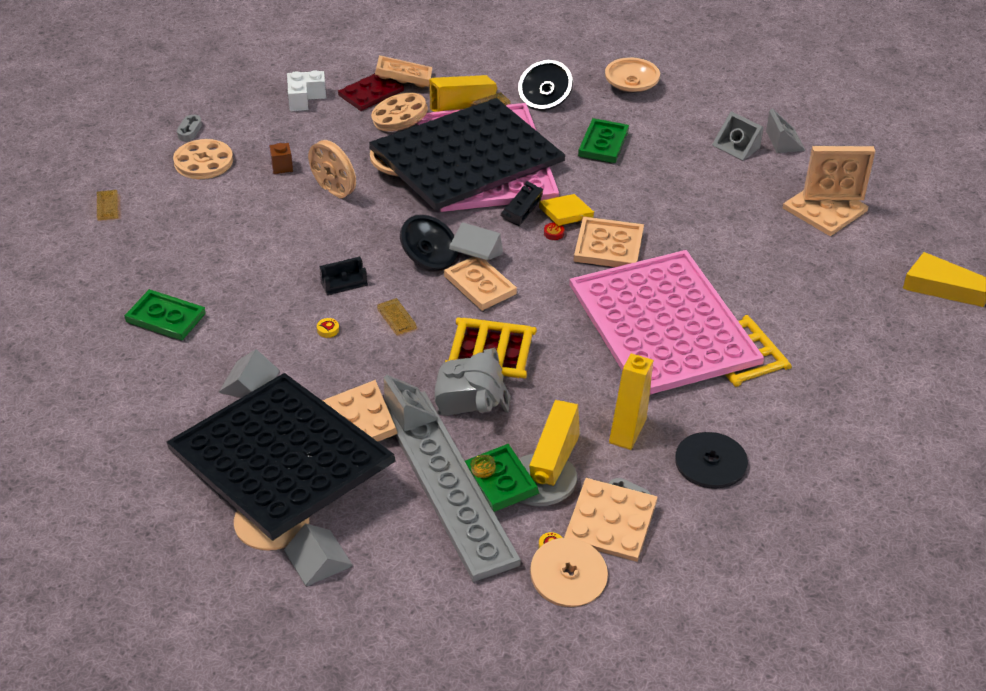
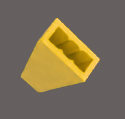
(459, 91)
(945, 280)
(632, 401)
(555, 443)

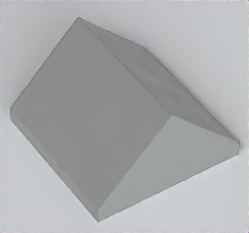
(782, 134)
(739, 136)
(477, 242)
(249, 374)
(407, 404)
(316, 554)

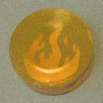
(483, 466)

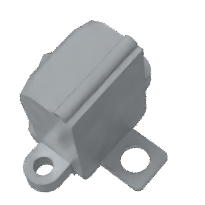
(471, 385)

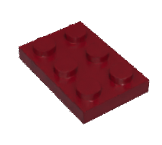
(370, 91)
(492, 341)

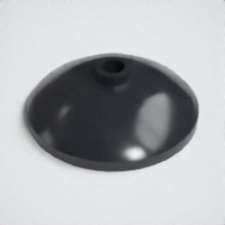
(543, 77)
(428, 242)

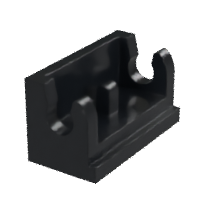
(522, 204)
(343, 275)

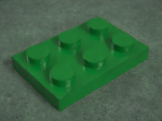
(603, 140)
(165, 314)
(509, 482)

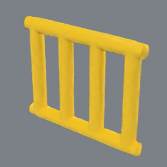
(505, 329)
(769, 348)

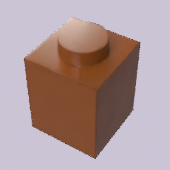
(281, 158)

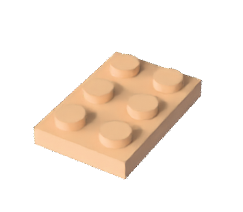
(403, 71)
(480, 282)

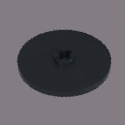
(726, 468)

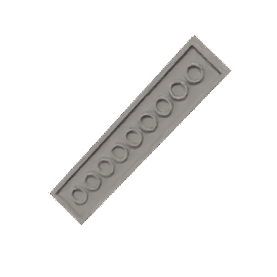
(457, 499)

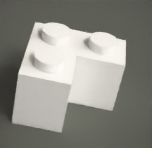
(304, 87)

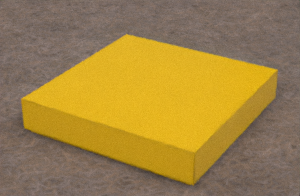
(566, 209)

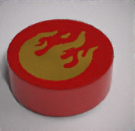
(553, 231)

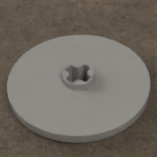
(552, 494)

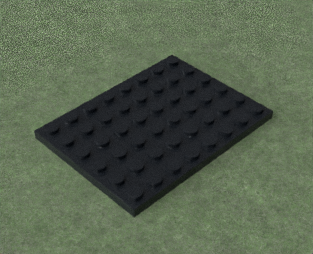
(466, 153)
(280, 454)

